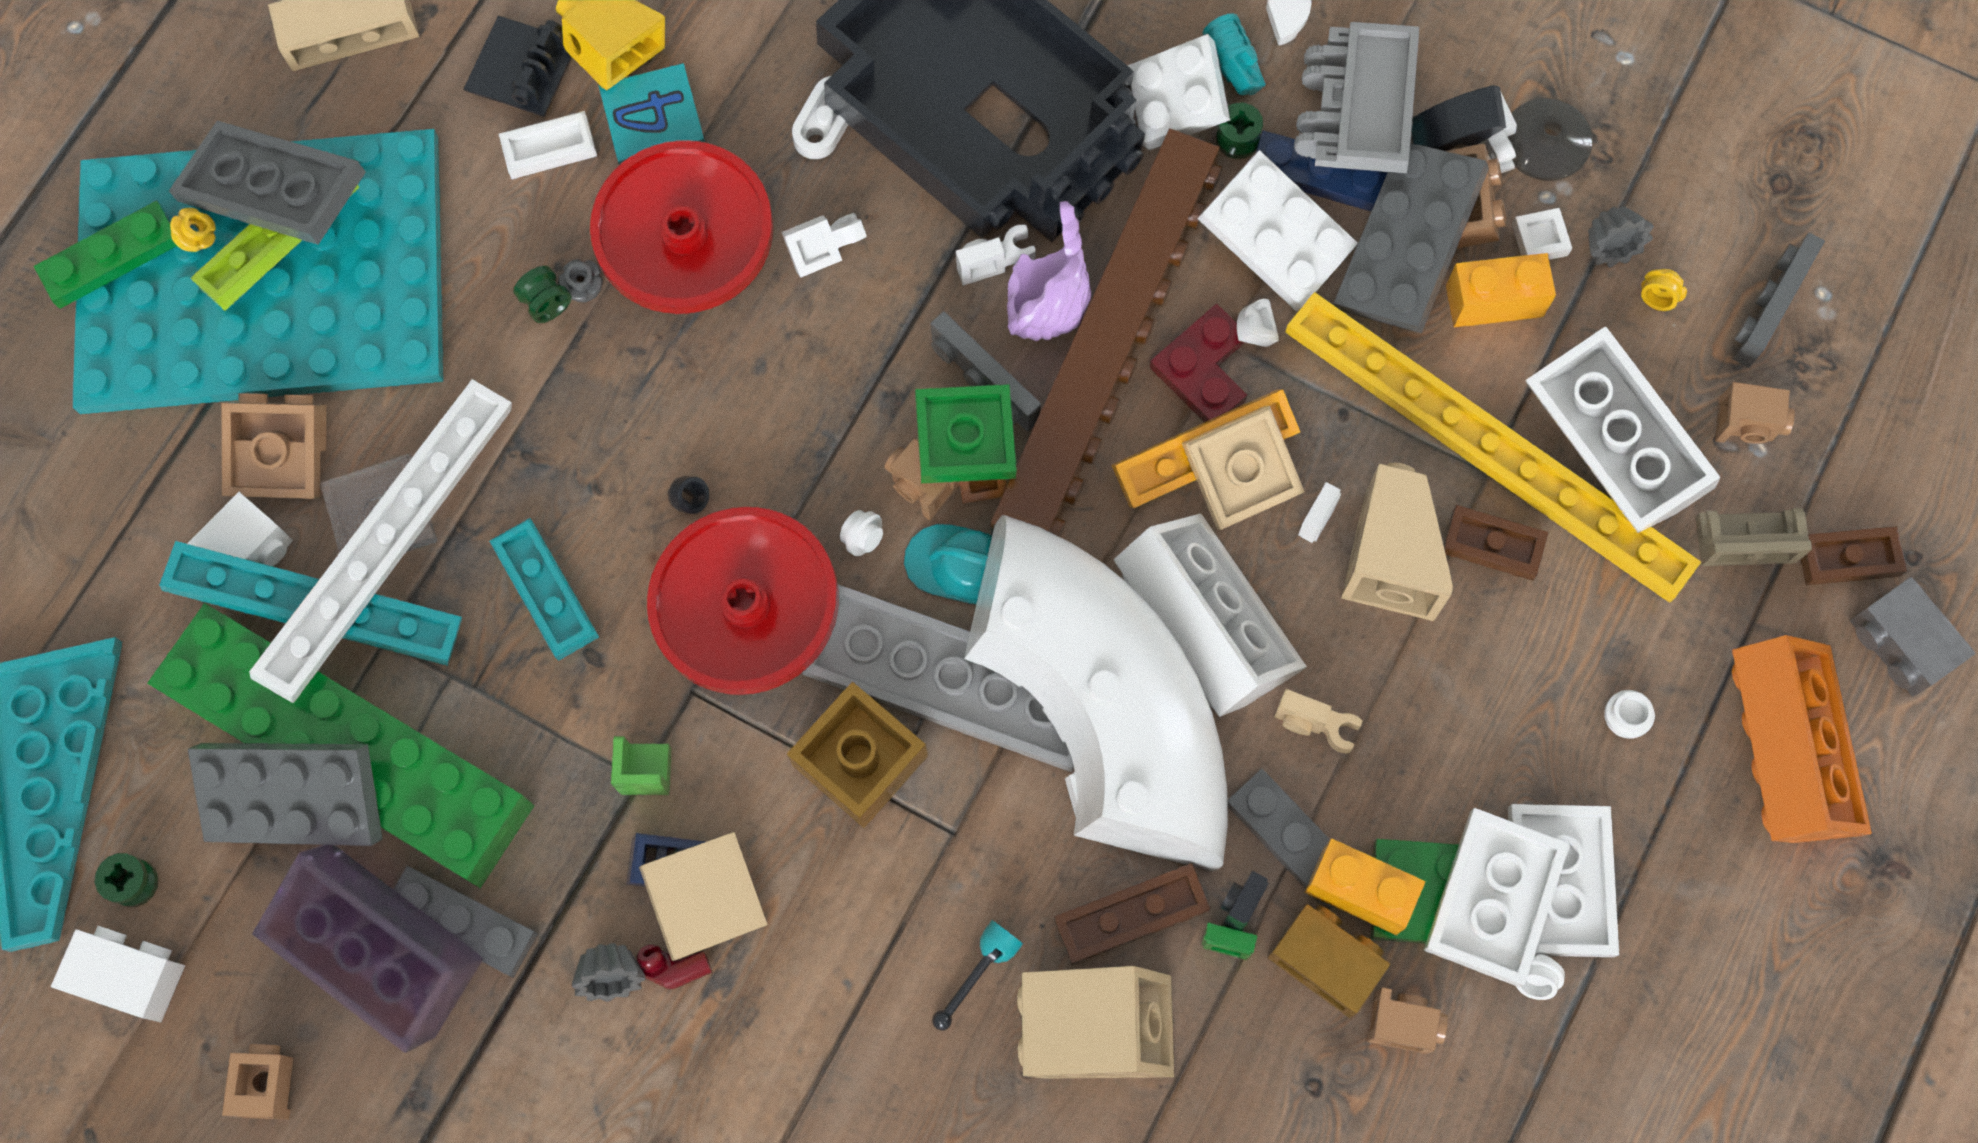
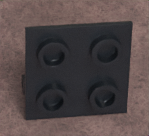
(520, 65)

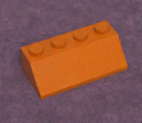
(1800, 741)

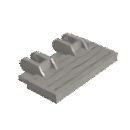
(1365, 98)

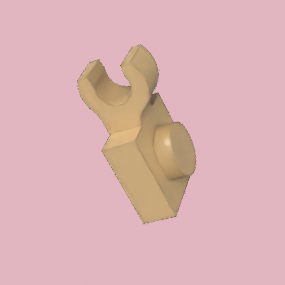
(1308, 715)

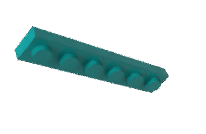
(279, 592)

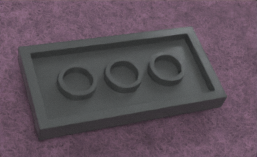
(267, 182)
(1411, 238)
(285, 793)

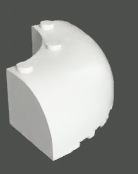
(1112, 690)

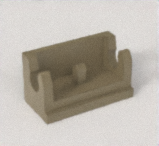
(1752, 538)

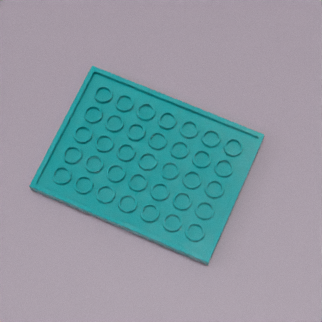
(319, 321)

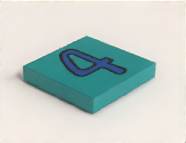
(651, 111)

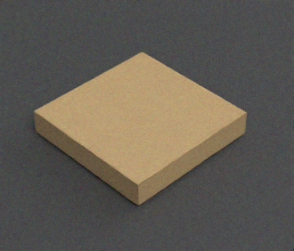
(1243, 467)
(703, 896)

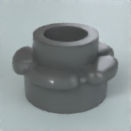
(589, 287)

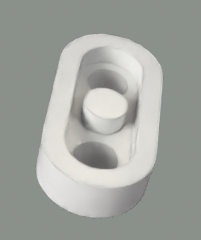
(819, 120)

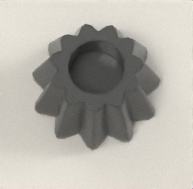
(1618, 236)
(607, 973)

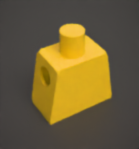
(610, 36)

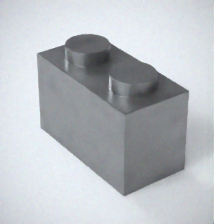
(1911, 637)

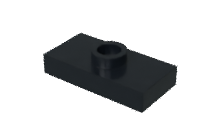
(1243, 900)

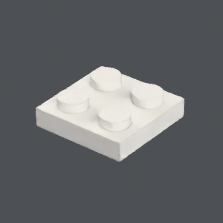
(1179, 91)

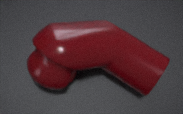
(671, 974)

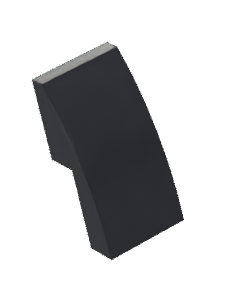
(1460, 120)

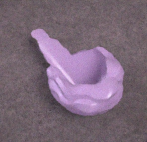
(1050, 292)

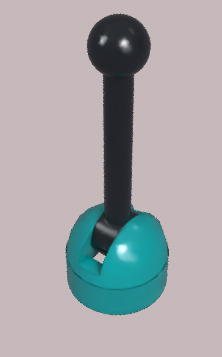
(996, 947)

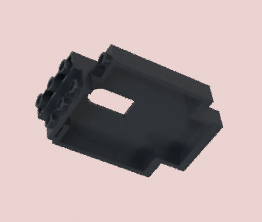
(925, 62)

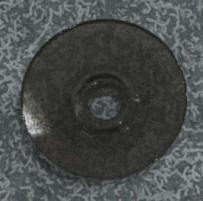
(1546, 155)

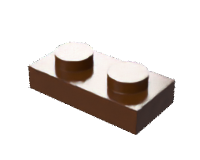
(1495, 542)
(1854, 556)

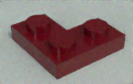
(1193, 362)

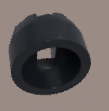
(692, 486)

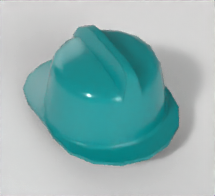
(948, 561)

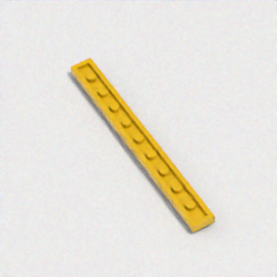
(1491, 447)

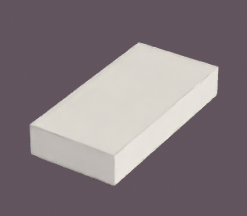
(547, 145)

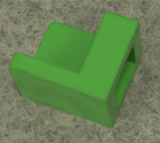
(640, 768)

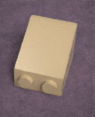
(1399, 547)
(1096, 1023)

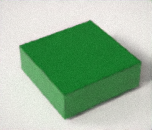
(1228, 941)

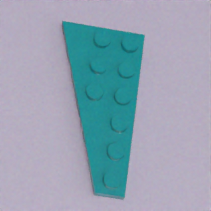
(49, 755)

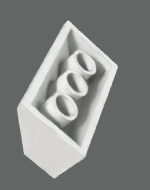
(1623, 431)
(1210, 612)

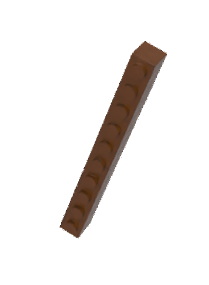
(1110, 332)

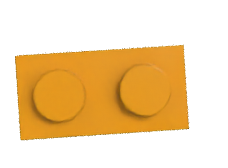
(1500, 290)
(1364, 887)

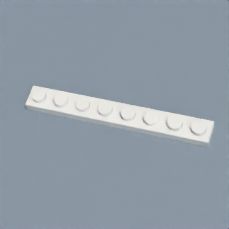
(380, 542)

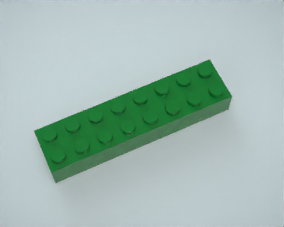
(420, 787)

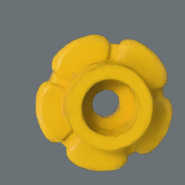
(186, 237)
(1663, 289)

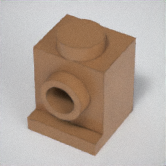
(1753, 413)
(905, 471)
(1406, 1022)
(242, 1091)

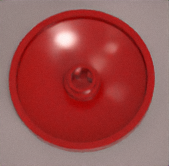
(681, 227)
(743, 600)

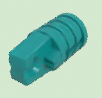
(1235, 54)

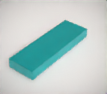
(544, 589)

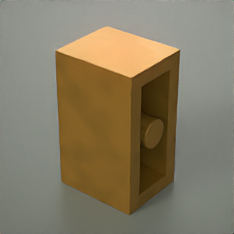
(1330, 959)

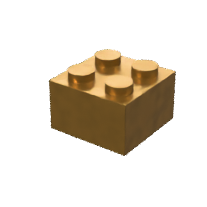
(858, 754)

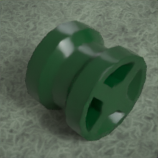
(1235, 141)
(542, 294)
(138, 884)

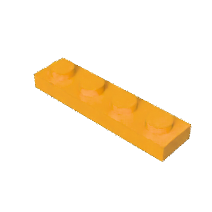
(1166, 464)

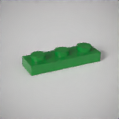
(106, 255)

